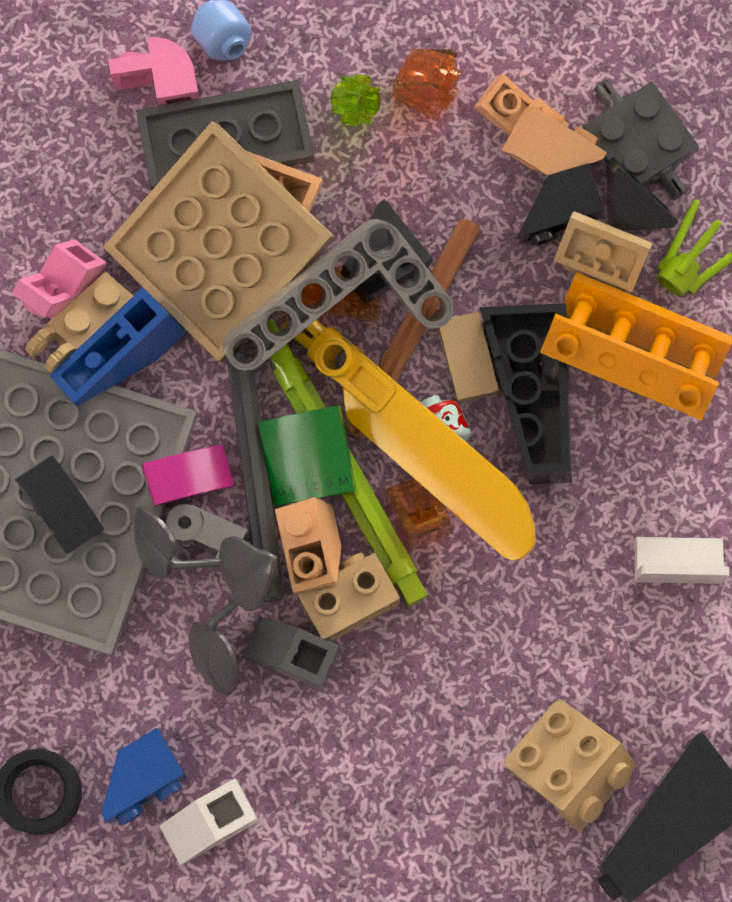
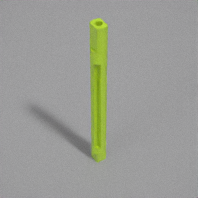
(363, 502)

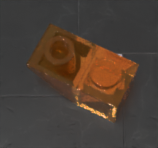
(428, 81)

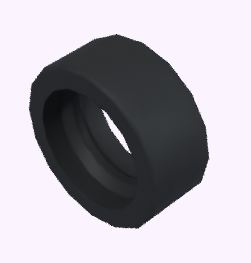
(70, 801)

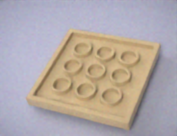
(217, 239)

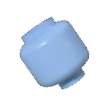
(219, 30)

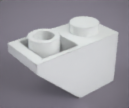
(209, 821)

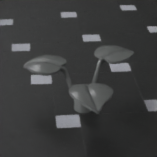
(246, 574)

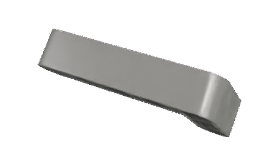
(335, 288)

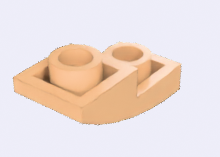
(505, 103)

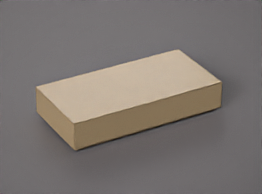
(468, 358)

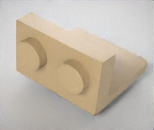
(571, 763)

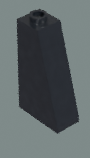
(673, 822)

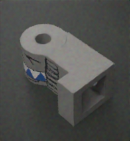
(202, 529)

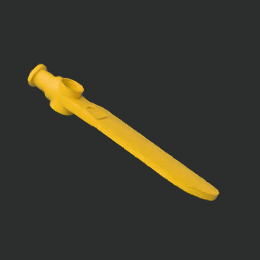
(424, 445)

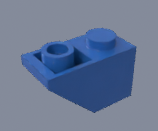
(139, 774)

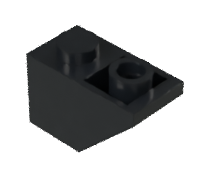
(557, 200)

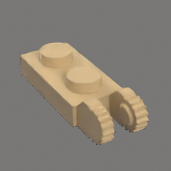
(79, 320)

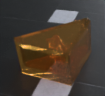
(418, 514)

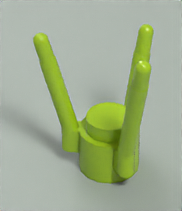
(680, 272)

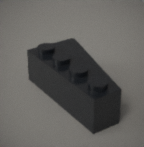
(533, 387)

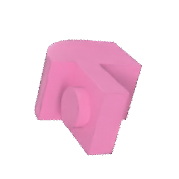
(164, 66)
(62, 278)

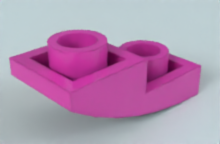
(187, 475)

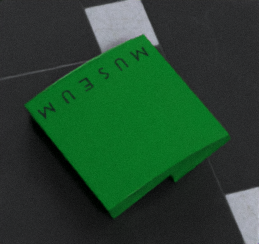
(307, 455)

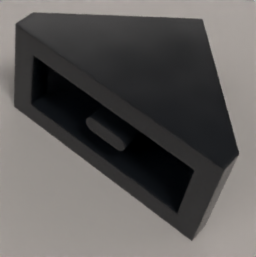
(632, 203)

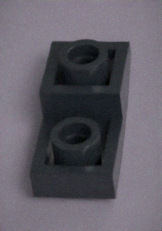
(59, 504)

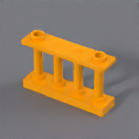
(648, 327)

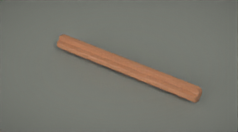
(410, 329)

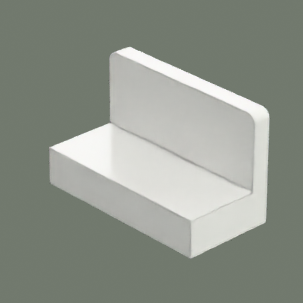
(680, 560)

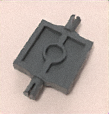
(643, 135)

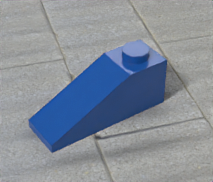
(118, 349)

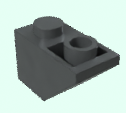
(292, 653)

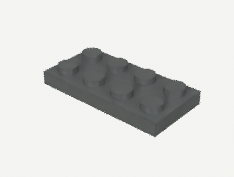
(260, 119)

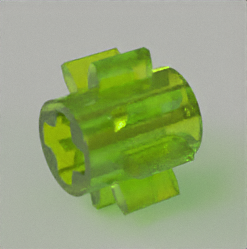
(355, 100)

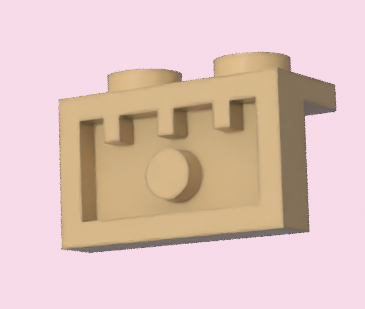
(602, 252)

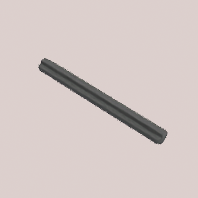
(254, 468)

